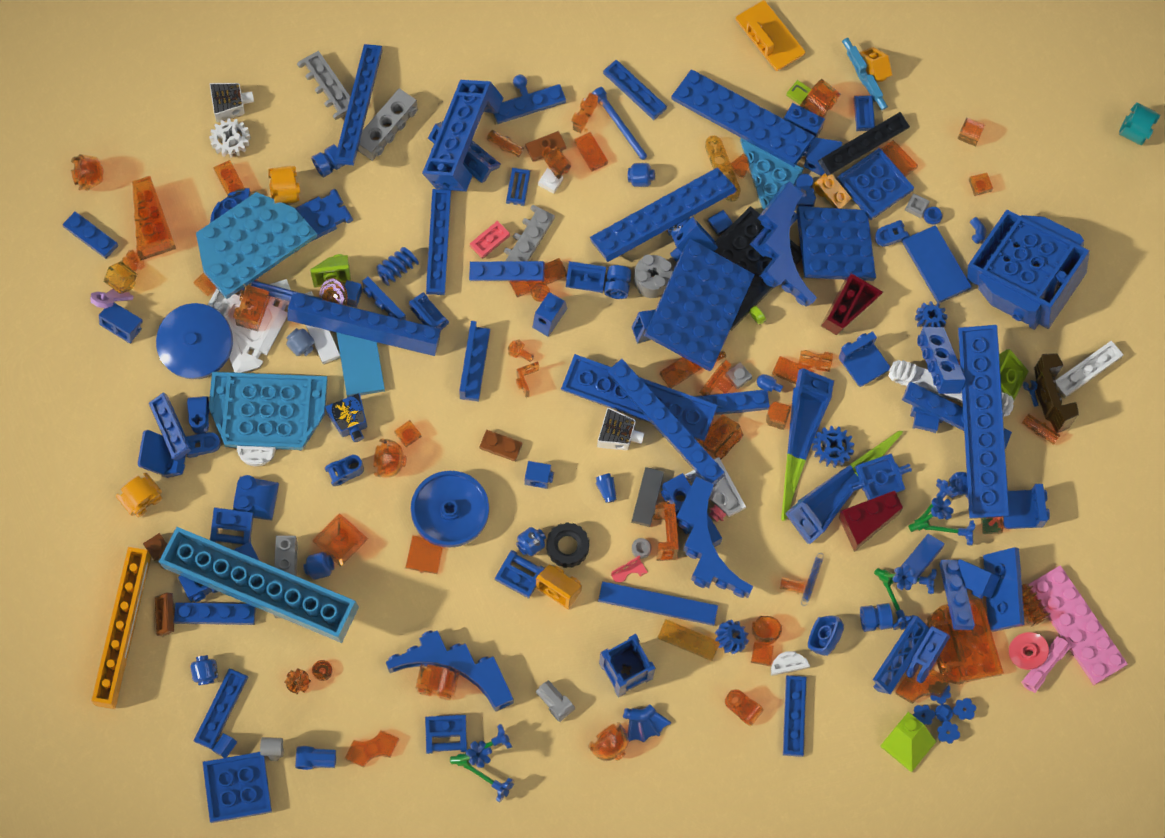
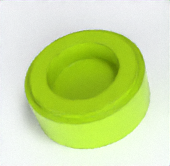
(757, 315)

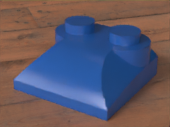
(256, 497)

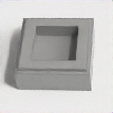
(917, 205)

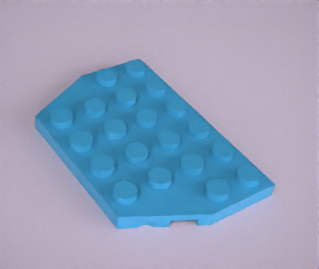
(250, 241)
(267, 408)

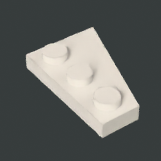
(723, 493)

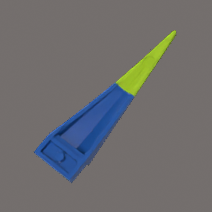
(808, 408)
(820, 506)

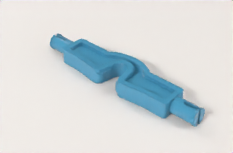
(867, 80)

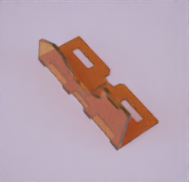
(811, 362)

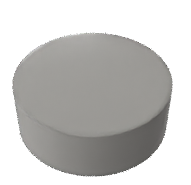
(641, 547)

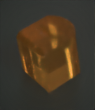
(971, 131)
(778, 415)

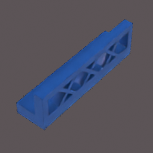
(476, 161)
(474, 362)
(900, 656)

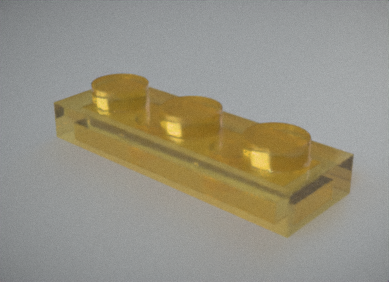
(688, 640)

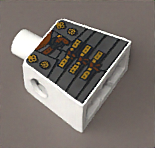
(229, 100)
(618, 431)

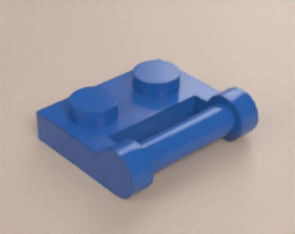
(231, 520)
(517, 579)
(445, 727)

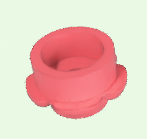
(716, 513)

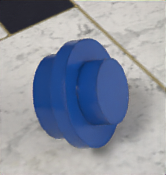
(932, 215)

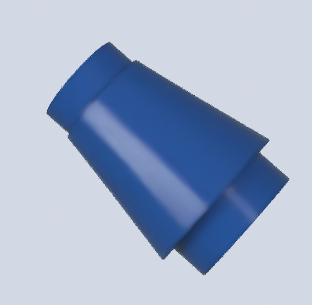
(606, 487)

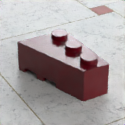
(849, 303)
(869, 517)

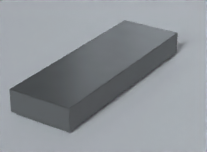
(647, 497)

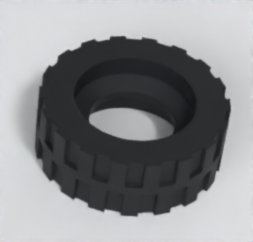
(561, 531)

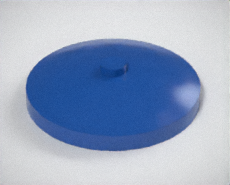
(194, 341)
(449, 509)

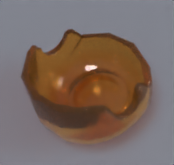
(766, 630)

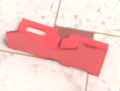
(636, 567)

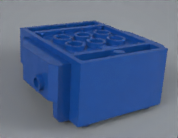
(1019, 286)

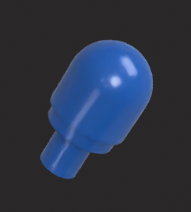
(768, 383)

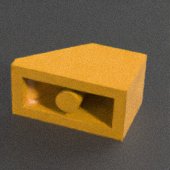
(877, 64)

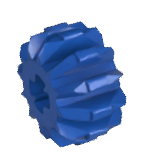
(931, 310)
(731, 637)

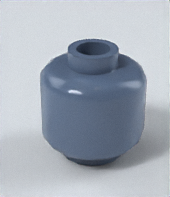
(300, 342)

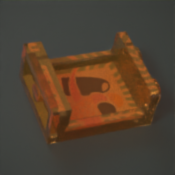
(669, 549)

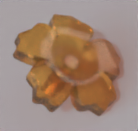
(133, 261)

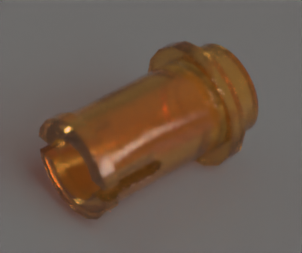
(792, 585)

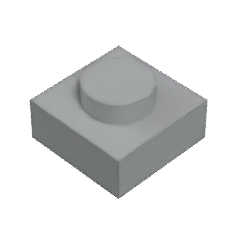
(738, 375)

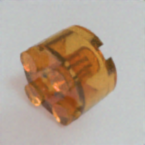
(821, 98)
(437, 681)

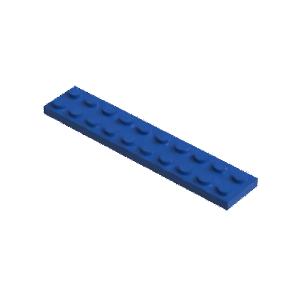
(983, 422)

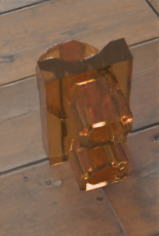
(556, 161)

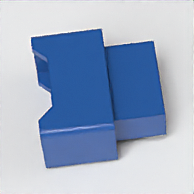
(924, 420)

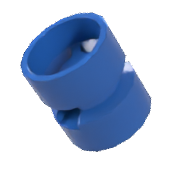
(325, 161)
(617, 284)
(876, 617)

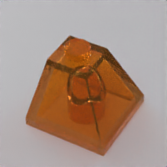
(340, 539)

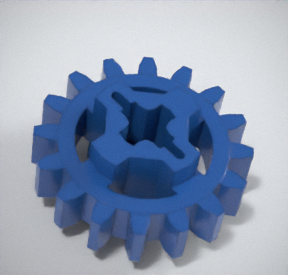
(830, 438)

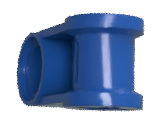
(198, 414)
(343, 470)

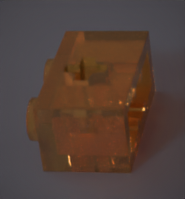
(251, 318)

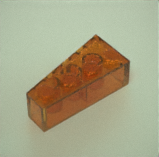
(151, 225)

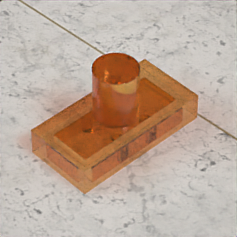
(679, 372)
(718, 380)

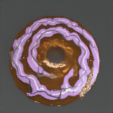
(333, 291)

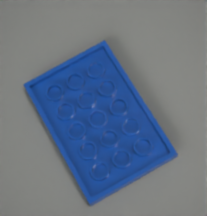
(699, 305)

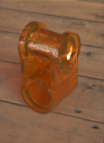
(744, 708)

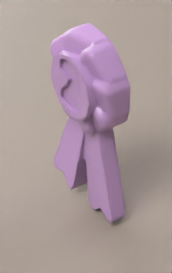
(106, 300)

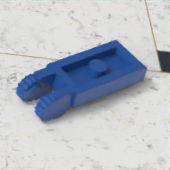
(927, 653)

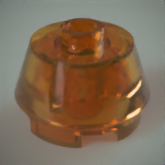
(87, 171)

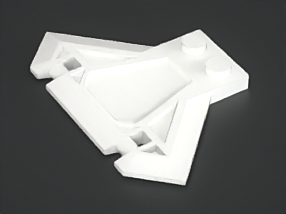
(247, 339)

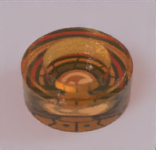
(322, 670)

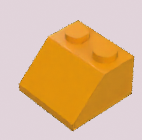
(558, 585)

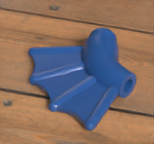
(644, 723)

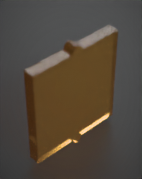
(423, 556)

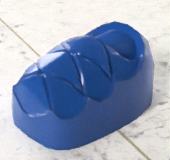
(825, 635)

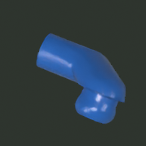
(980, 230)

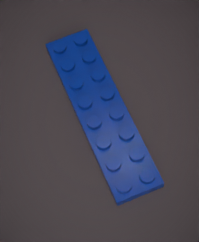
(743, 118)
(662, 214)
(592, 382)

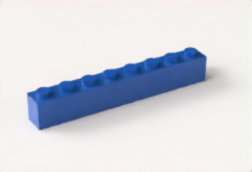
(363, 324)
(666, 422)

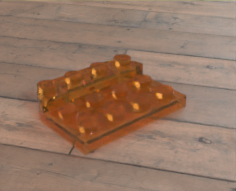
(968, 653)

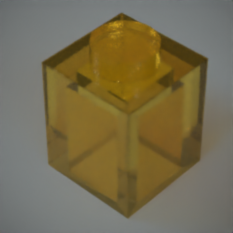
(120, 277)

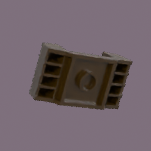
(1045, 373)

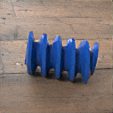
(396, 264)

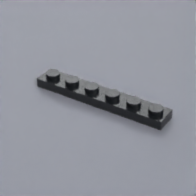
(863, 144)

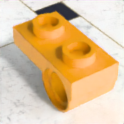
(831, 190)

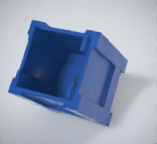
(631, 655)

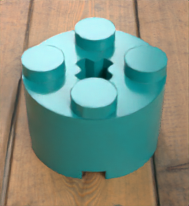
(1138, 124)

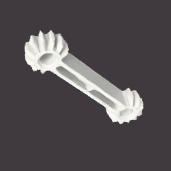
(906, 372)

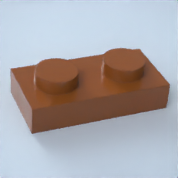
(500, 445)

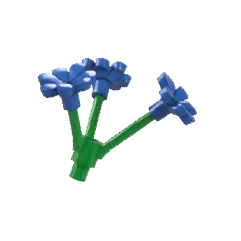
(941, 510)
(904, 578)
(478, 756)

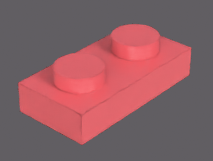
(489, 239)

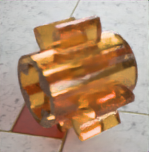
(297, 681)

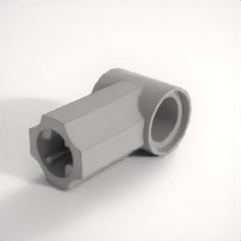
(558, 705)
(272, 748)

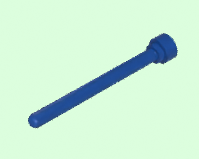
(601, 93)

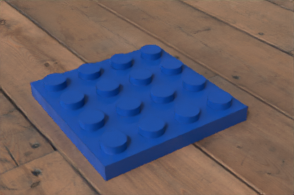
(835, 243)

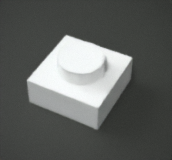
(549, 181)

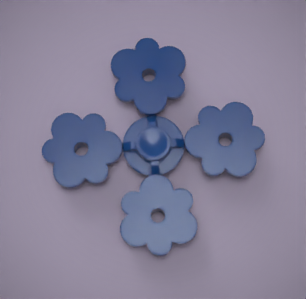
(944, 714)

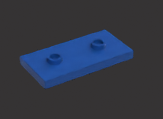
(1006, 604)

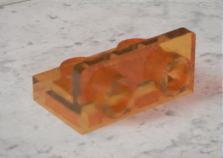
(722, 437)

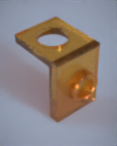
(521, 372)

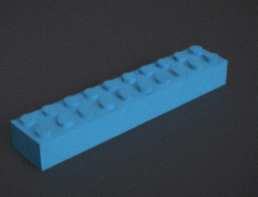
(259, 584)

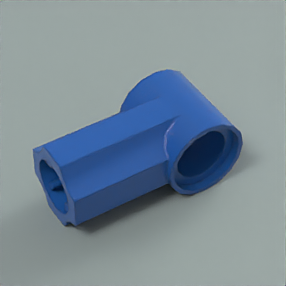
(310, 758)

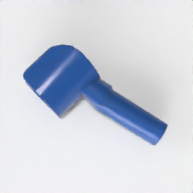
(1032, 389)

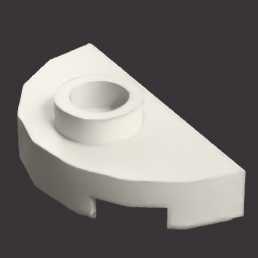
(255, 455)
(788, 662)

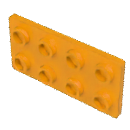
(770, 35)

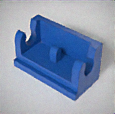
(585, 277)
(427, 312)
(120, 322)

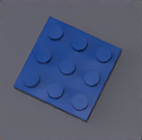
(875, 183)
(237, 787)

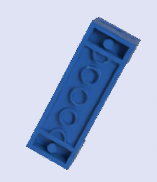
(445, 163)

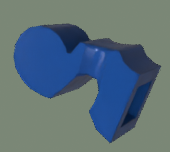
(804, 184)

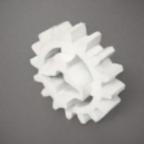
(230, 138)

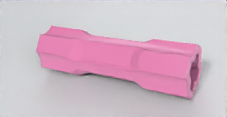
(1037, 676)

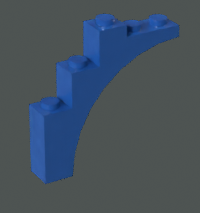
(776, 245)
(699, 544)
(432, 651)

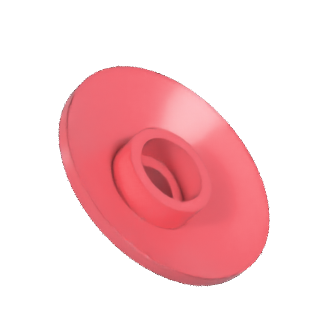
(1027, 643)

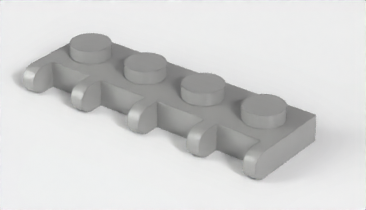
(327, 83)
(531, 236)

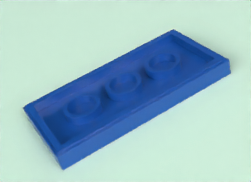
(936, 264)

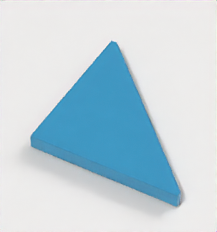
(768, 172)

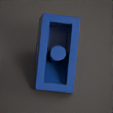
(978, 580)

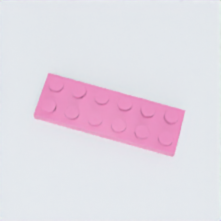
(1078, 625)

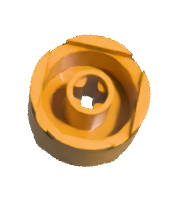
(284, 185)
(139, 494)

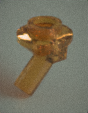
(516, 349)

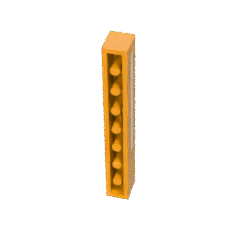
(121, 628)

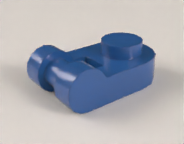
(886, 236)
(209, 443)

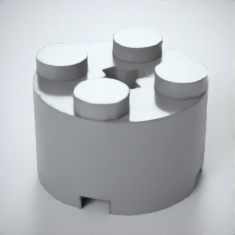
(652, 266)

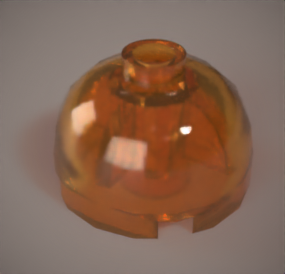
(388, 458)
(610, 743)

